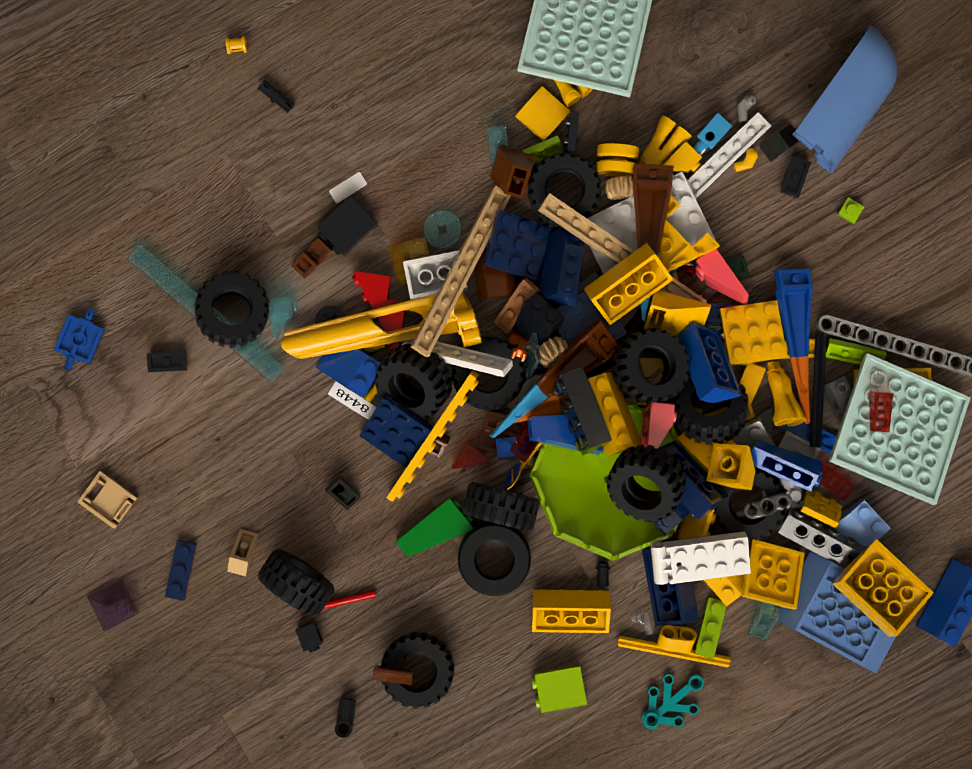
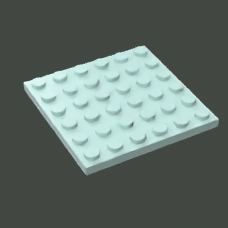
(586, 42)
(921, 432)

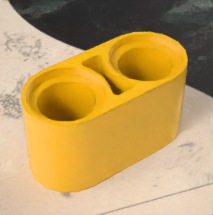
(676, 638)

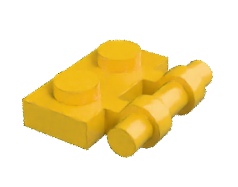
(822, 508)

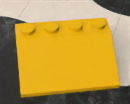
(883, 588)

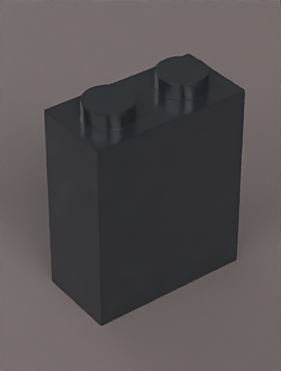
(346, 226)
(539, 318)

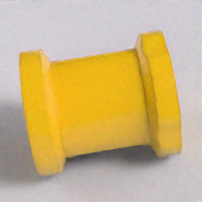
(236, 44)

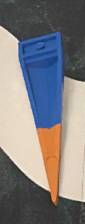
(794, 304)

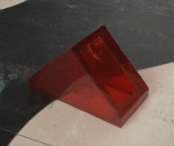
(470, 457)

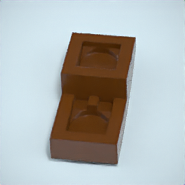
(312, 257)

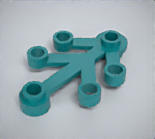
(669, 703)

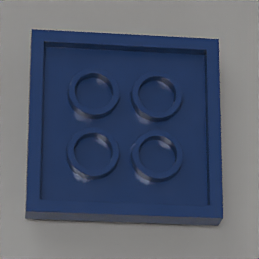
(517, 245)
(582, 316)
(396, 431)

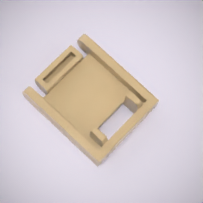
(110, 502)

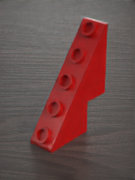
(376, 292)

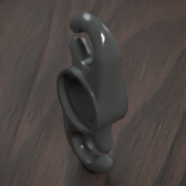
(774, 499)

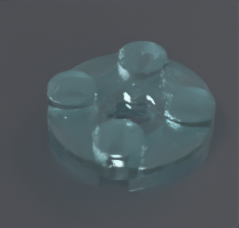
(438, 219)

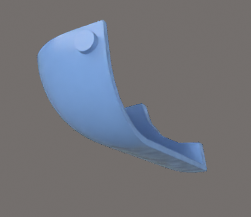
(850, 100)

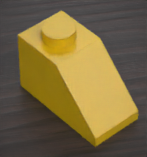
(684, 159)

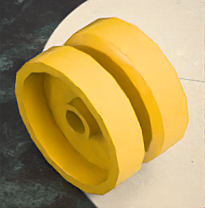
(616, 159)

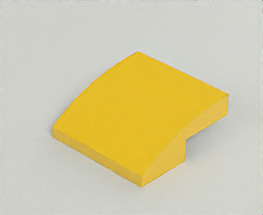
(542, 113)

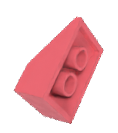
(718, 275)
(656, 423)

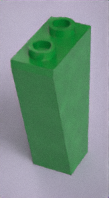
(437, 527)

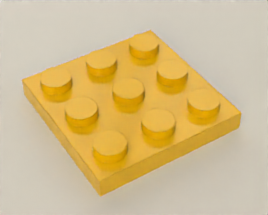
(753, 333)
(773, 574)

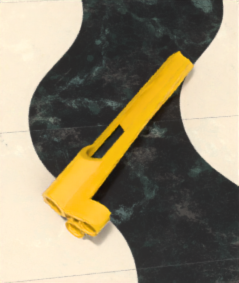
(361, 332)

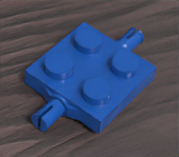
(79, 339)

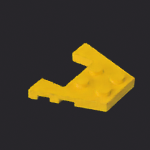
(675, 249)

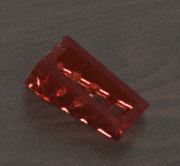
(873, 410)
(517, 443)
(826, 468)

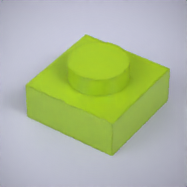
(850, 210)

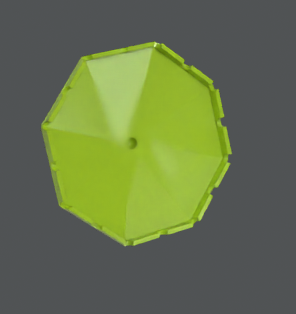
(578, 503)

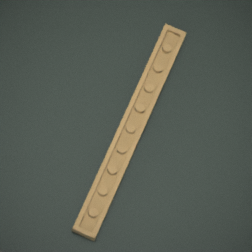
(601, 240)
(459, 273)

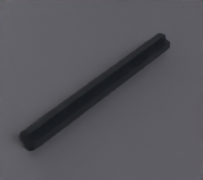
(818, 390)

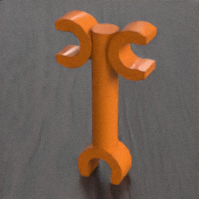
(520, 351)

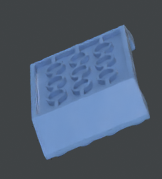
(832, 618)

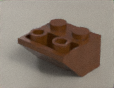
(512, 171)

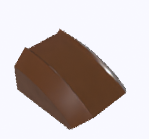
(493, 282)

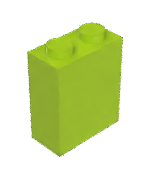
(559, 688)

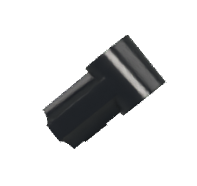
(345, 715)

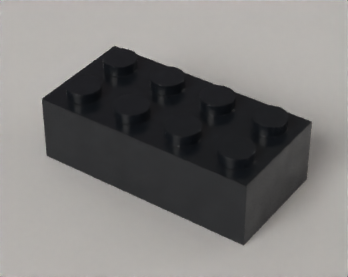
(582, 411)

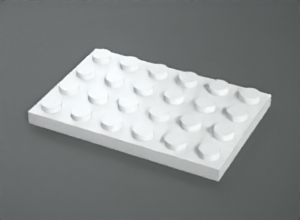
(621, 222)

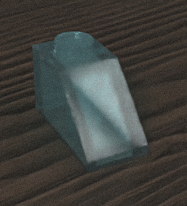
(496, 136)
(281, 314)
(764, 620)

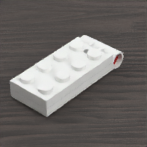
(700, 558)

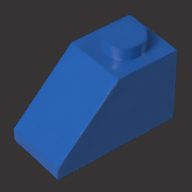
(504, 446)

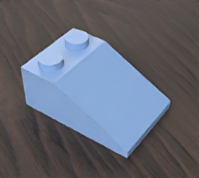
(861, 524)

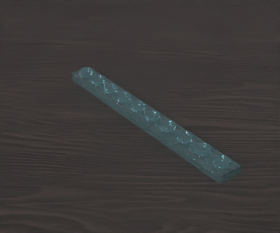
(186, 297)

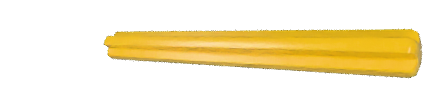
(652, 647)

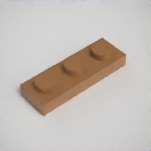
(510, 312)

